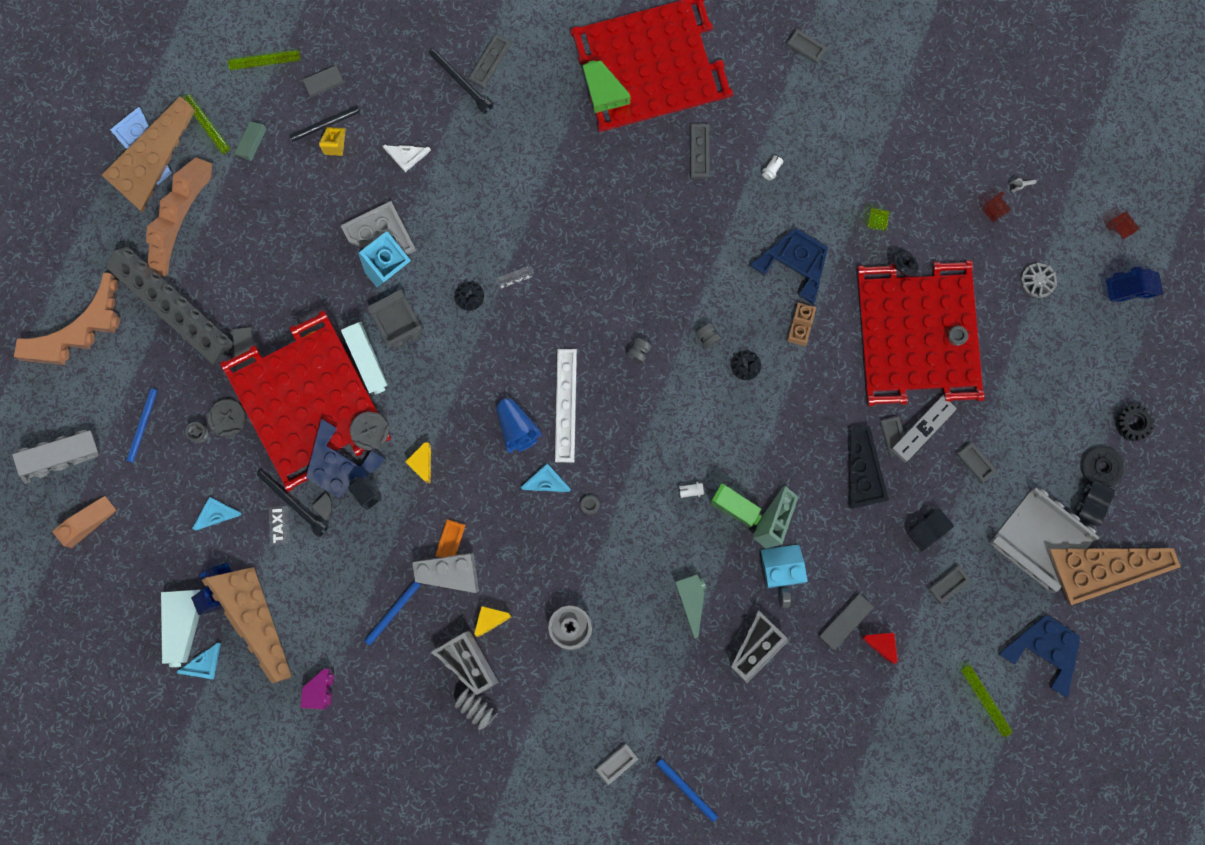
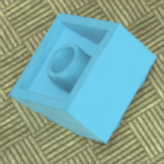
(783, 566)

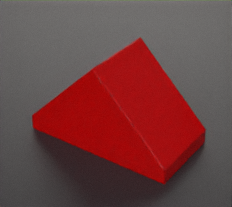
(884, 645)

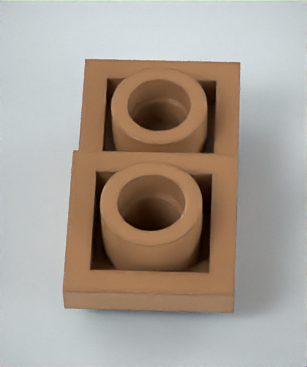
(801, 324)

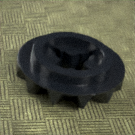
(901, 257)
(473, 302)
(742, 373)

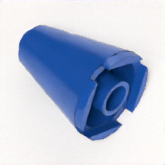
(516, 426)

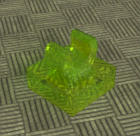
(878, 219)

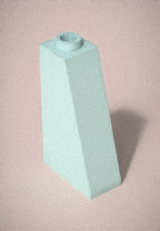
(365, 357)
(178, 626)

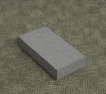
(617, 764)

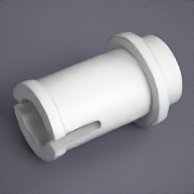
(770, 171)
(691, 490)

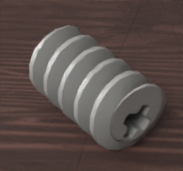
(474, 709)

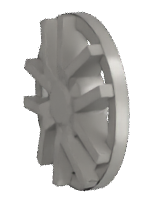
(1039, 280)

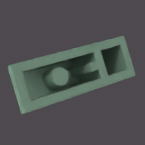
(775, 521)
(692, 598)

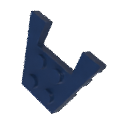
(801, 255)
(334, 470)
(1052, 643)

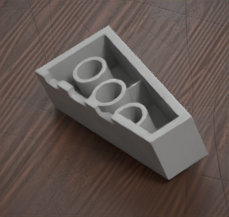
(55, 455)

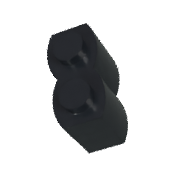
(363, 493)
(1094, 503)
(930, 529)

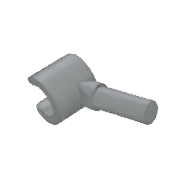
(1020, 184)

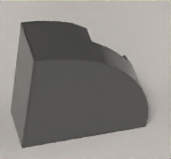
(323, 506)

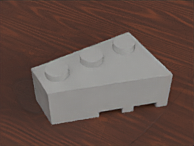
(449, 572)
(758, 648)
(467, 662)

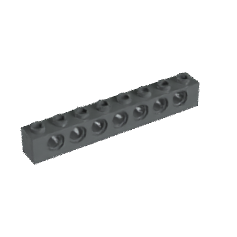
(169, 305)

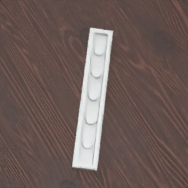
(565, 405)

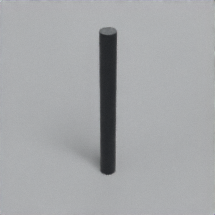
(325, 123)

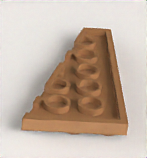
(147, 158)
(1100, 571)
(249, 615)

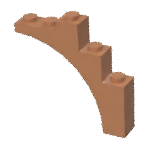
(173, 208)
(79, 334)

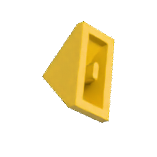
(333, 141)
(421, 462)
(489, 619)

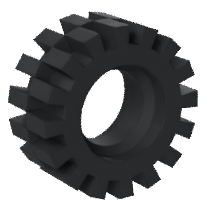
(1143, 415)

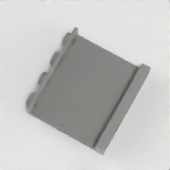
(1034, 529)

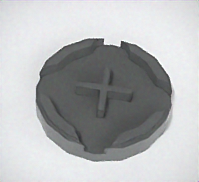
(226, 418)
(369, 430)

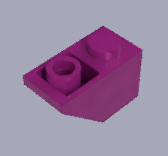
(316, 692)

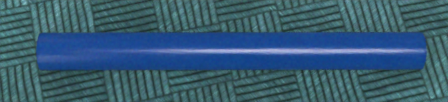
(141, 425)
(392, 612)
(687, 790)

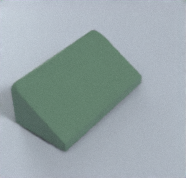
(250, 140)

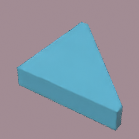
(546, 480)
(214, 513)
(204, 664)

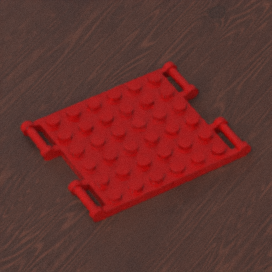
(656, 60)
(908, 329)
(295, 391)

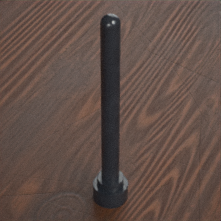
(482, 102)
(316, 525)

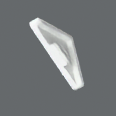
(406, 155)

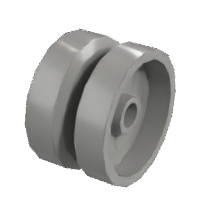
(558, 627)

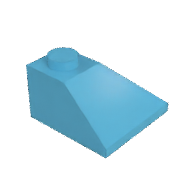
(382, 259)

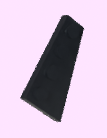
(866, 477)

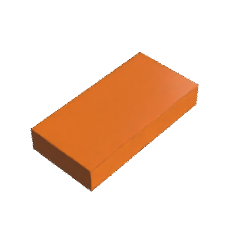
(450, 539)

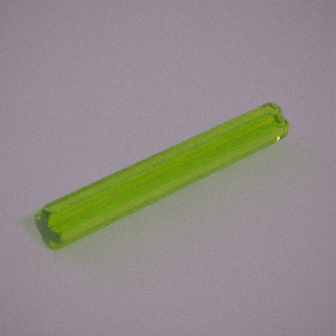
(263, 60)
(207, 125)
(986, 701)

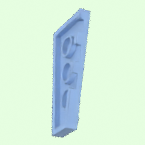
(131, 129)

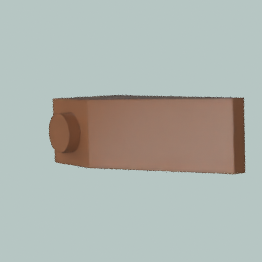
(84, 522)

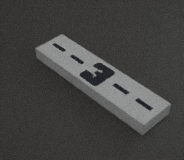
(923, 429)

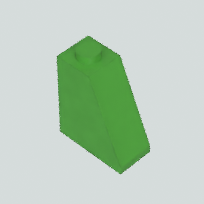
(604, 88)
(736, 506)

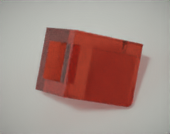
(996, 207)
(1123, 225)

